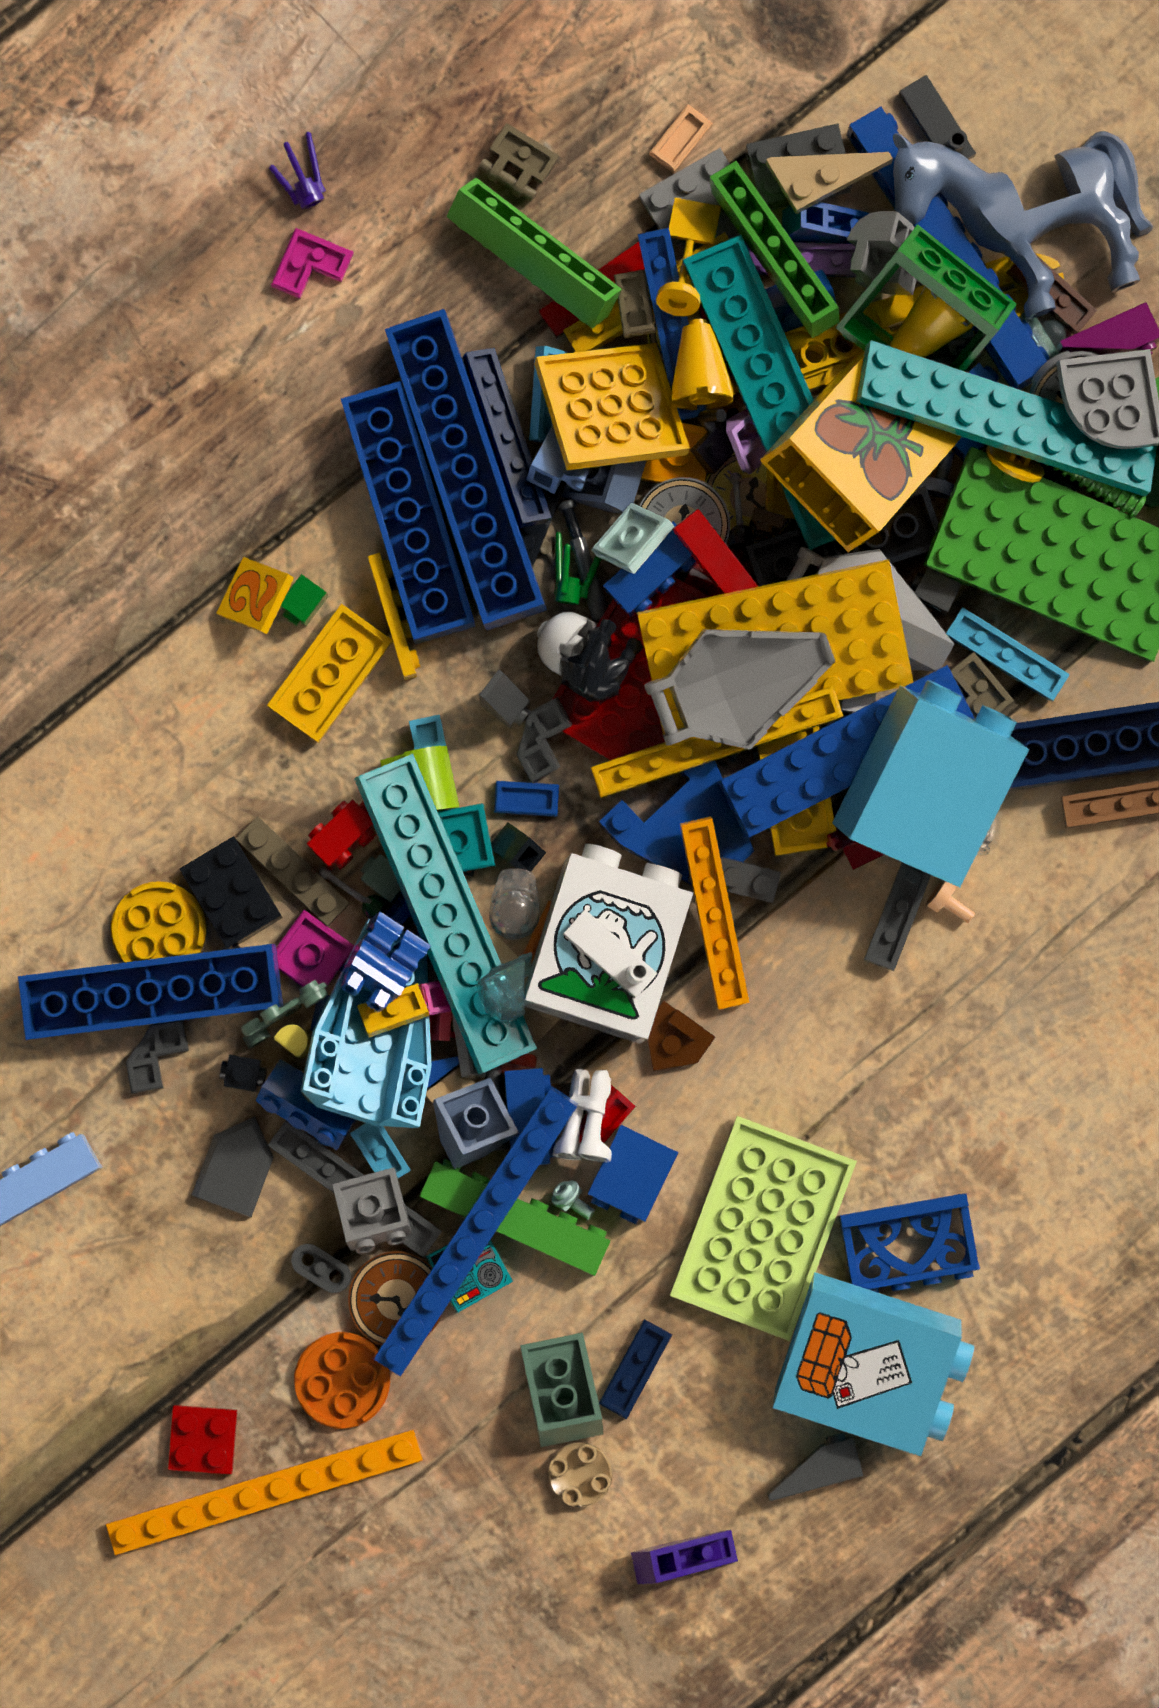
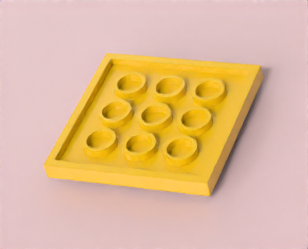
(611, 406)

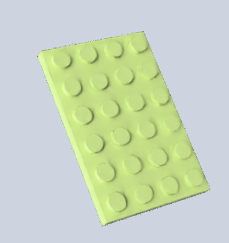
(763, 1228)

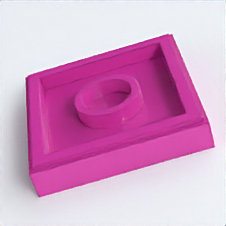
(312, 951)

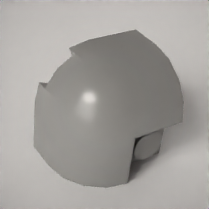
(876, 240)

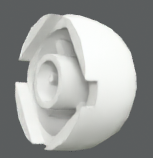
(562, 638)

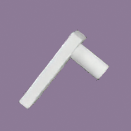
(610, 953)

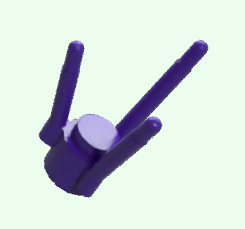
(307, 192)

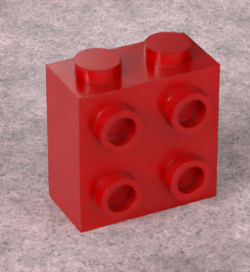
(342, 834)

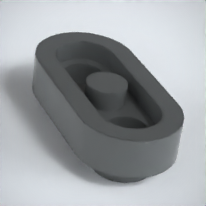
(321, 1268)

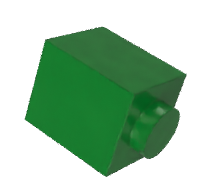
(303, 601)

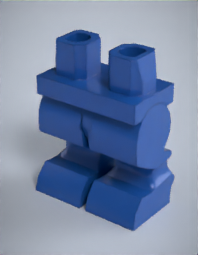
(381, 973)

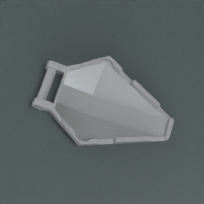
(924, 637)
(739, 683)

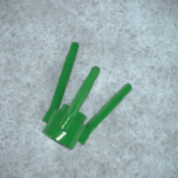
(567, 588)

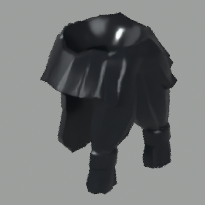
(592, 672)

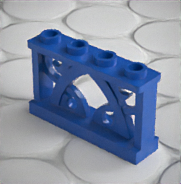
(941, 1212)

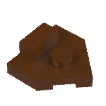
(676, 1039)

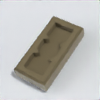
(635, 304)

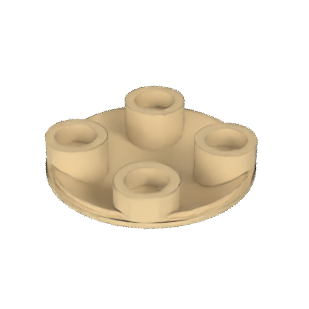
(580, 1474)

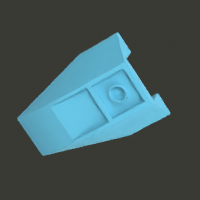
(364, 1077)

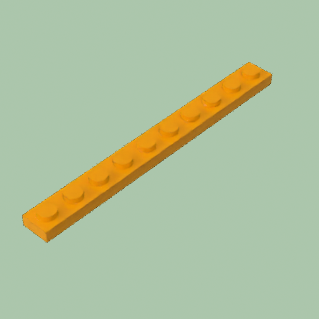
(264, 1492)

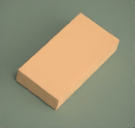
(680, 138)

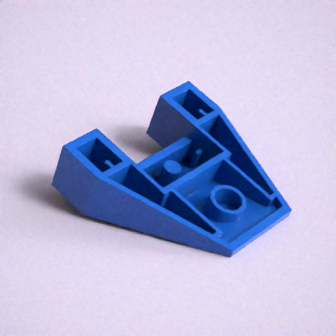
(660, 836)

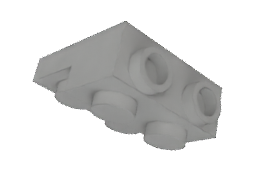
(372, 1210)

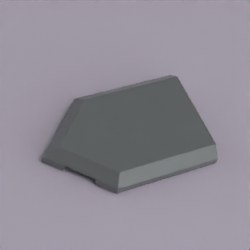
(235, 1168)

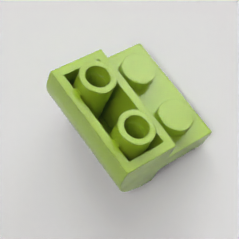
(437, 774)

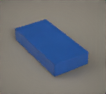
(526, 798)

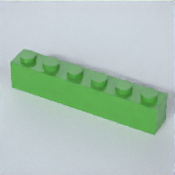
(774, 249)
(534, 253)
(524, 1221)

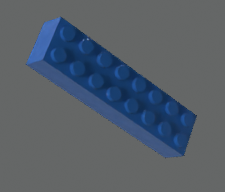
(408, 512)
(814, 765)
(150, 991)

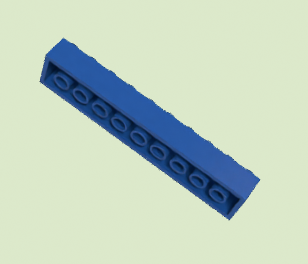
(465, 469)

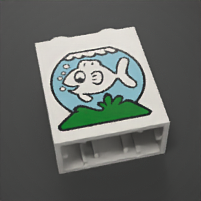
(639, 911)

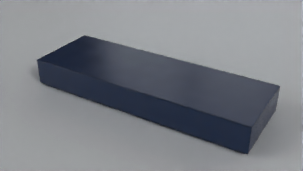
(635, 1369)

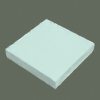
(632, 538)

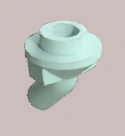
(566, 1196)

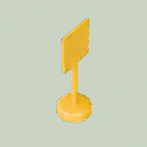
(692, 223)

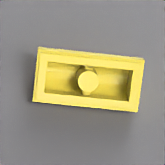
(294, 1040)

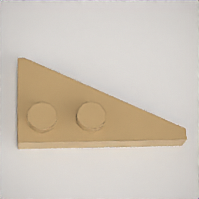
(816, 177)

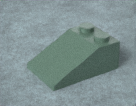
(562, 1390)

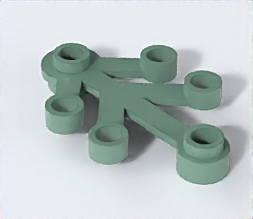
(257, 1032)

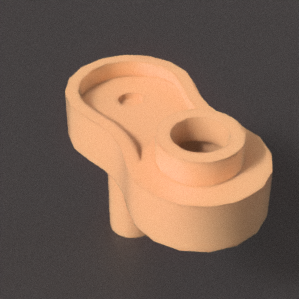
(942, 897)

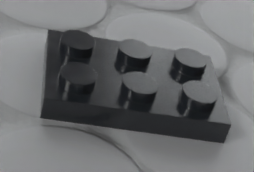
(231, 893)

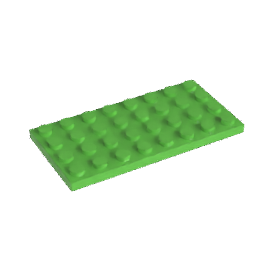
(1052, 554)

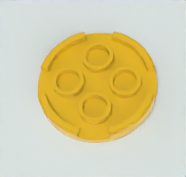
(158, 923)

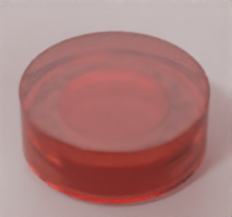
(525, 1060)

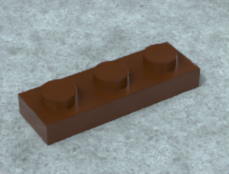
(1071, 307)

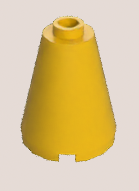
(929, 326)
(700, 369)

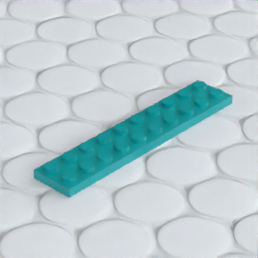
(755, 353)
(995, 417)
(441, 906)

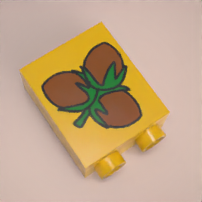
(853, 460)

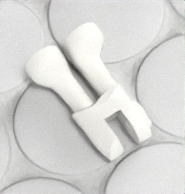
(591, 1146)

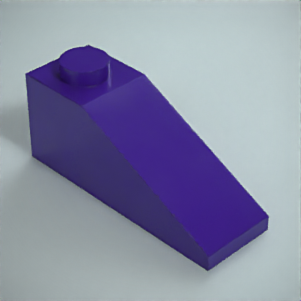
(683, 1557)

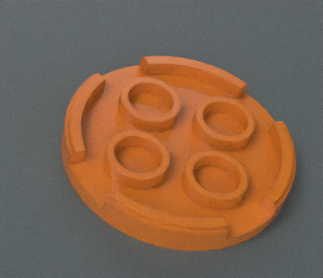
(341, 1380)

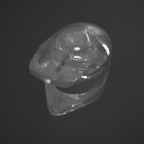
(515, 904)

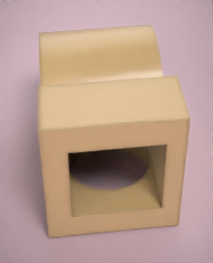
(448, 1085)

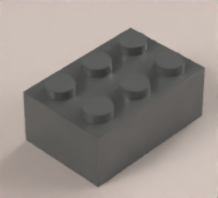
(816, 141)

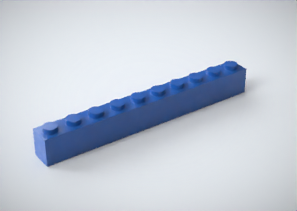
(1013, 345)
(476, 1231)

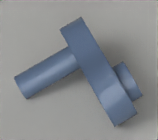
(939, 485)

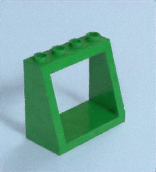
(948, 279)

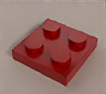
(202, 1439)

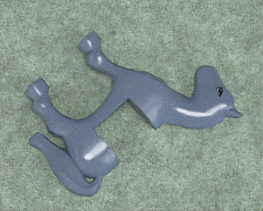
(1100, 192)

